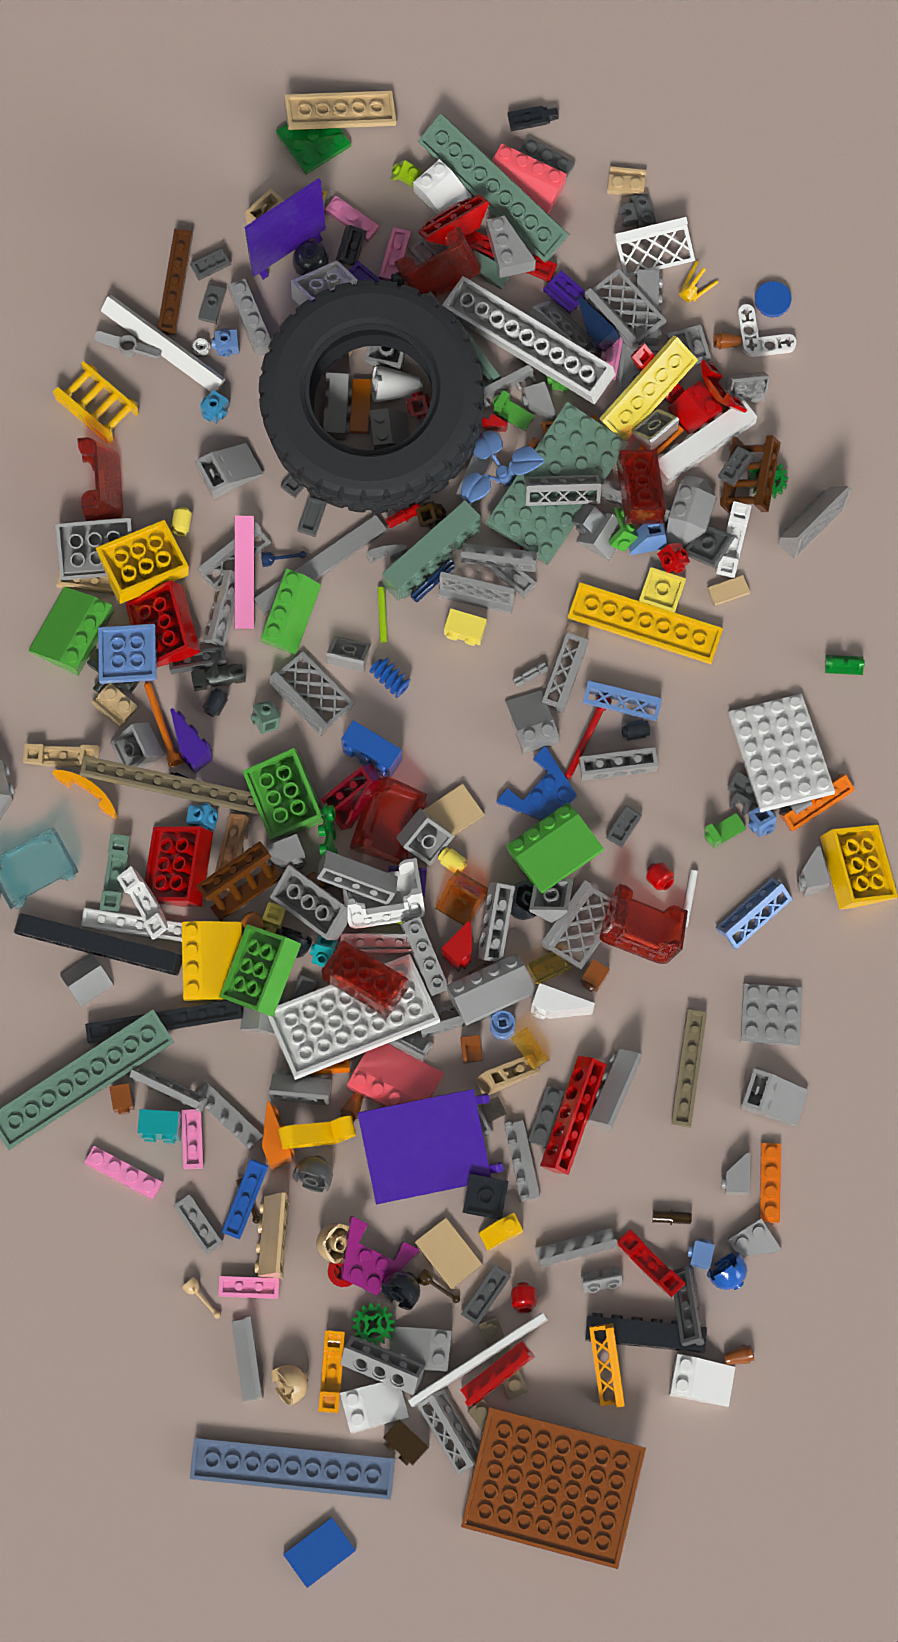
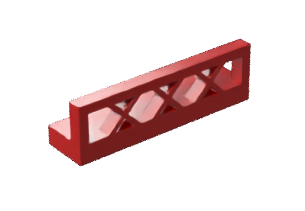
(497, 1373)

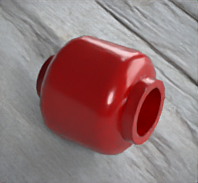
(660, 876)
(523, 1297)

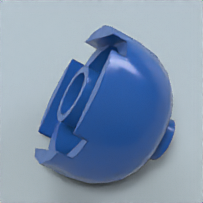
(729, 1273)

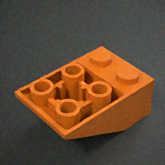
(271, 1141)

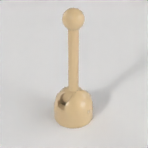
(192, 1287)

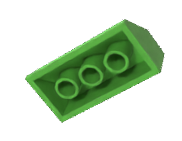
(290, 612)

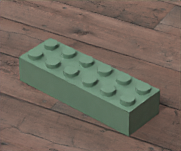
(431, 551)

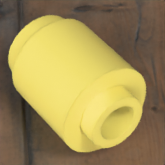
(181, 521)
(452, 860)

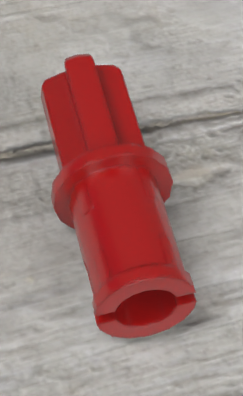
(402, 516)

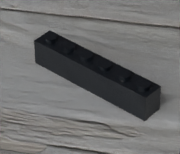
(643, 1333)

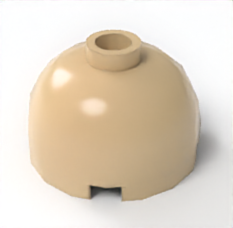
(332, 1242)
(291, 1383)

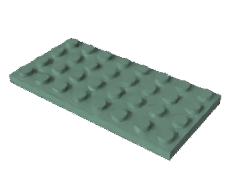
(569, 448)

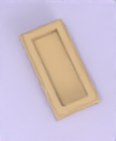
(728, 590)

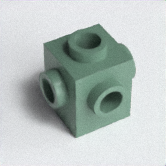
(265, 717)

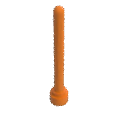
(173, 757)

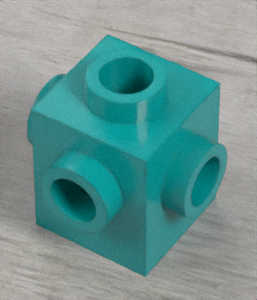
(322, 950)

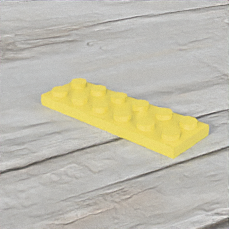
(649, 388)

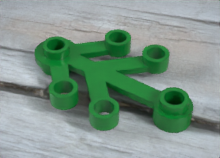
(327, 829)

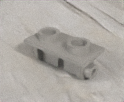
(611, 1279)

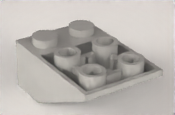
(748, 386)
(228, 469)
(774, 1097)

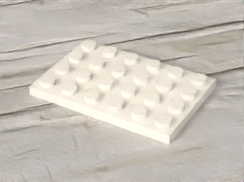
(781, 753)

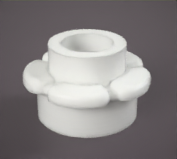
(201, 342)

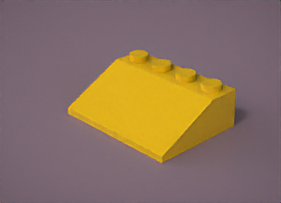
(142, 561)
(858, 866)
(207, 957)

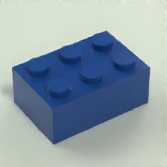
(371, 749)

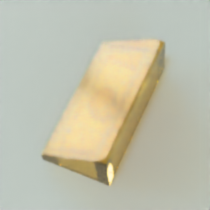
(547, 967)
(530, 1048)

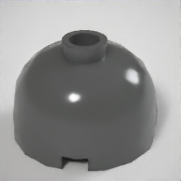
(314, 1173)

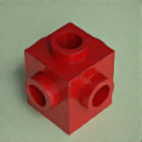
(413, 404)
(673, 558)

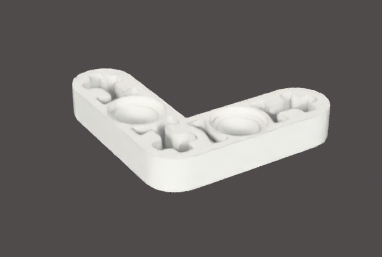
(758, 342)

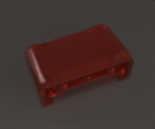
(444, 269)
(107, 499)
(384, 818)
(643, 928)

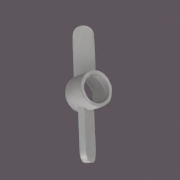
(118, 342)

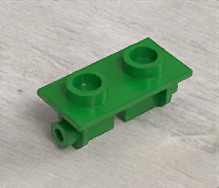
(844, 664)

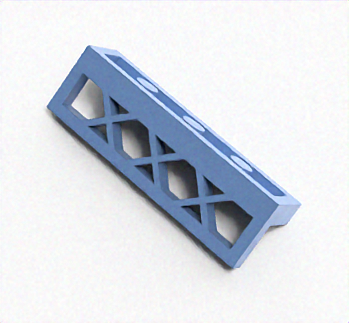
(622, 696)
(753, 908)

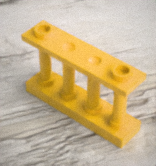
(91, 420)

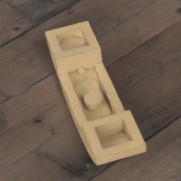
(58, 755)

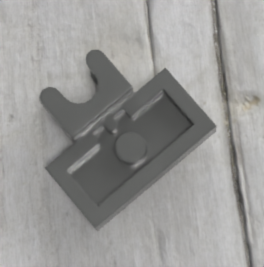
(638, 211)
(743, 793)

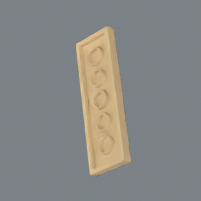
(340, 110)

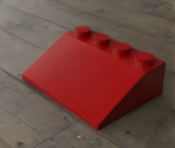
(169, 611)
(178, 863)

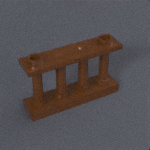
(763, 483)
(234, 871)

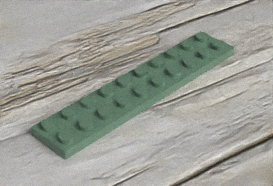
(485, 178)
(82, 1078)

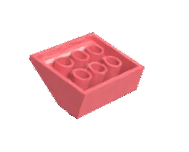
(534, 177)
(393, 1077)

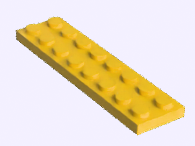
(645, 623)

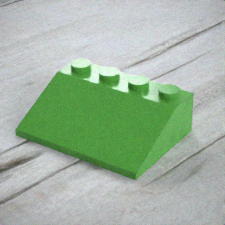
(71, 630)
(284, 794)
(554, 848)
(260, 970)

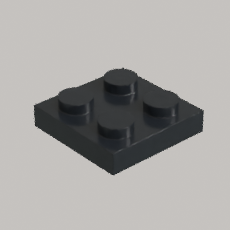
(485, 1196)

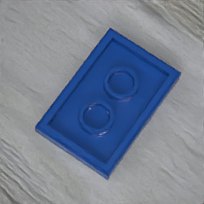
(319, 1552)

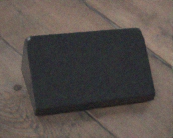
(351, 245)

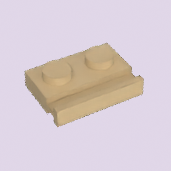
(626, 181)
(114, 705)

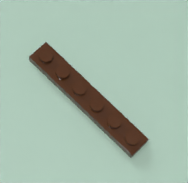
(175, 281)

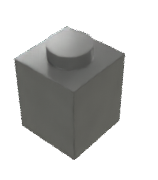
(588, 519)

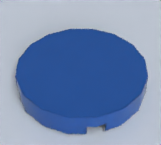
(773, 299)

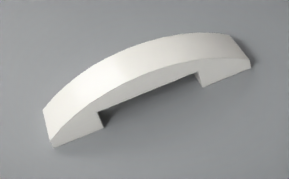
(737, 527)
(145, 902)

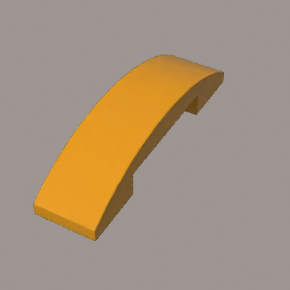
(69, 778)
(331, 1371)

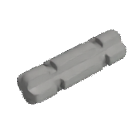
(530, 674)

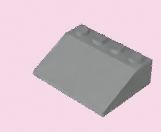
(814, 520)
(78, 545)

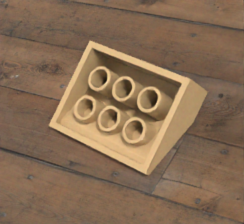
(273, 1236)

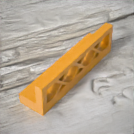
(613, 1358)

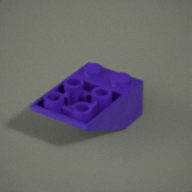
(194, 751)

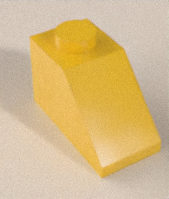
(501, 1231)

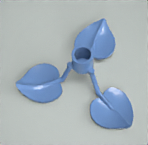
(524, 460)

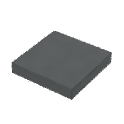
(710, 546)

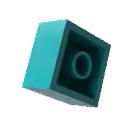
(159, 1125)

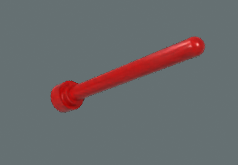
(585, 739)

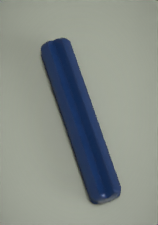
(431, 581)

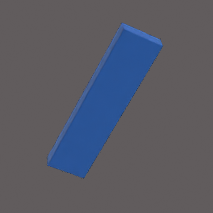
(245, 1198)

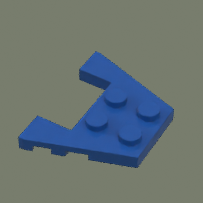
(547, 796)

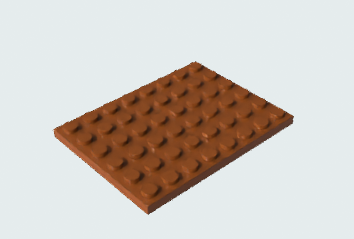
(554, 1487)

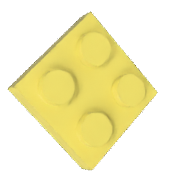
(662, 589)

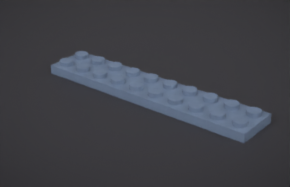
(292, 1468)

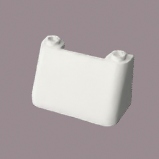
(404, 905)

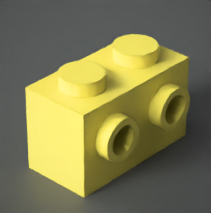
(465, 627)

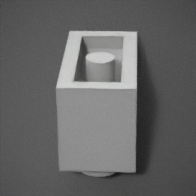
(539, 401)
(738, 1177)

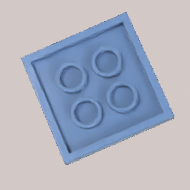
(127, 653)

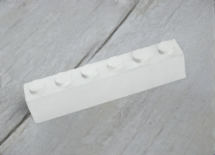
(704, 442)

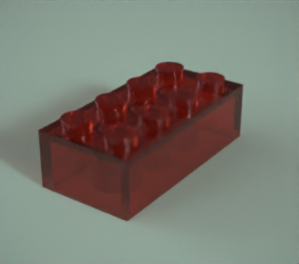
(641, 487)
(365, 978)

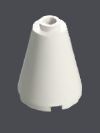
(393, 384)

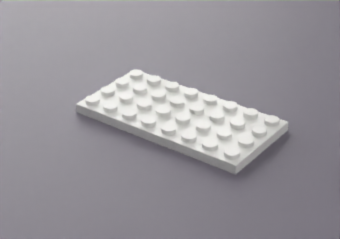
(334, 1026)

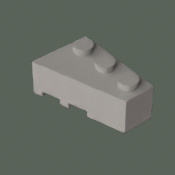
(508, 249)
(336, 405)

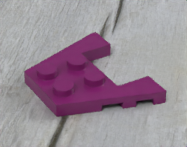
(367, 1267)

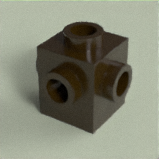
(430, 514)

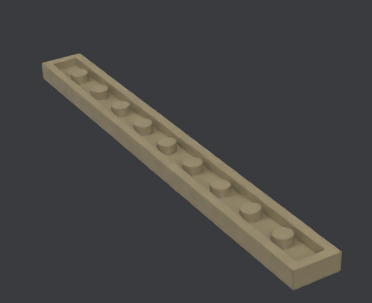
(168, 784)

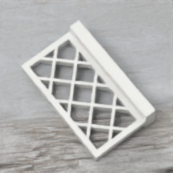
(654, 231)

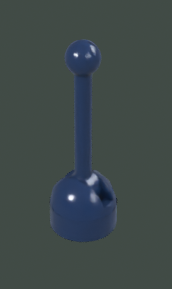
(268, 558)

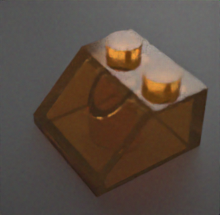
(462, 898)

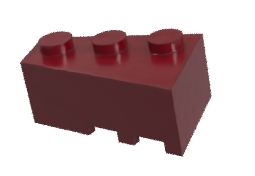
(352, 795)

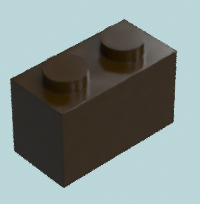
(405, 1443)

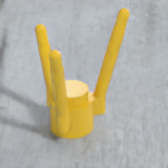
(689, 291)

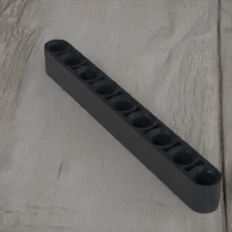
(98, 944)

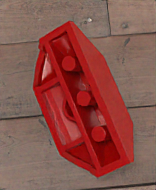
(464, 214)

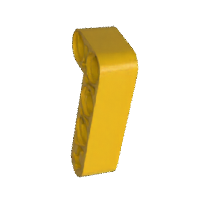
(317, 1133)

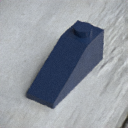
(598, 329)

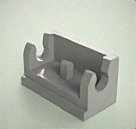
(413, 1045)

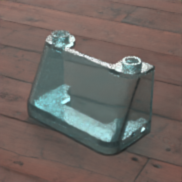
(34, 866)

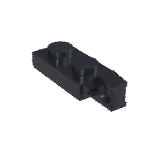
(531, 117)

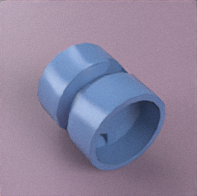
(502, 1025)

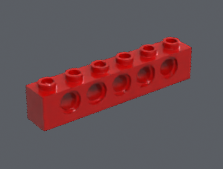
(573, 1115)

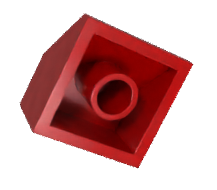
(695, 408)
(459, 948)

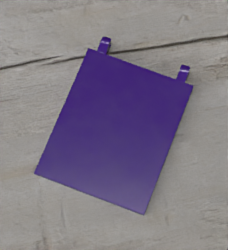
(285, 228)
(425, 1145)

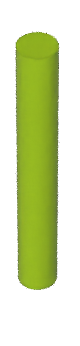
(382, 614)

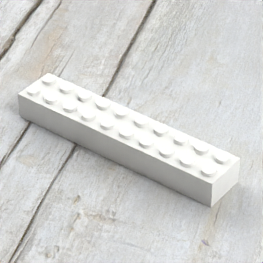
(529, 340)

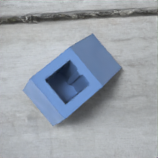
(650, 538)

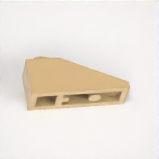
(505, 1076)

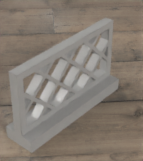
(610, 315)
(476, 593)
(297, 701)
(561, 926)

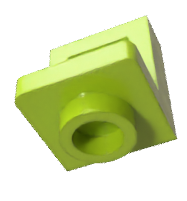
(405, 172)

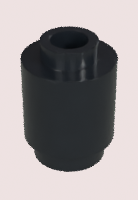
(215, 702)
(635, 730)

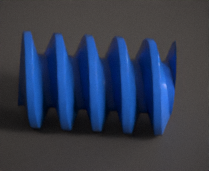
(390, 677)

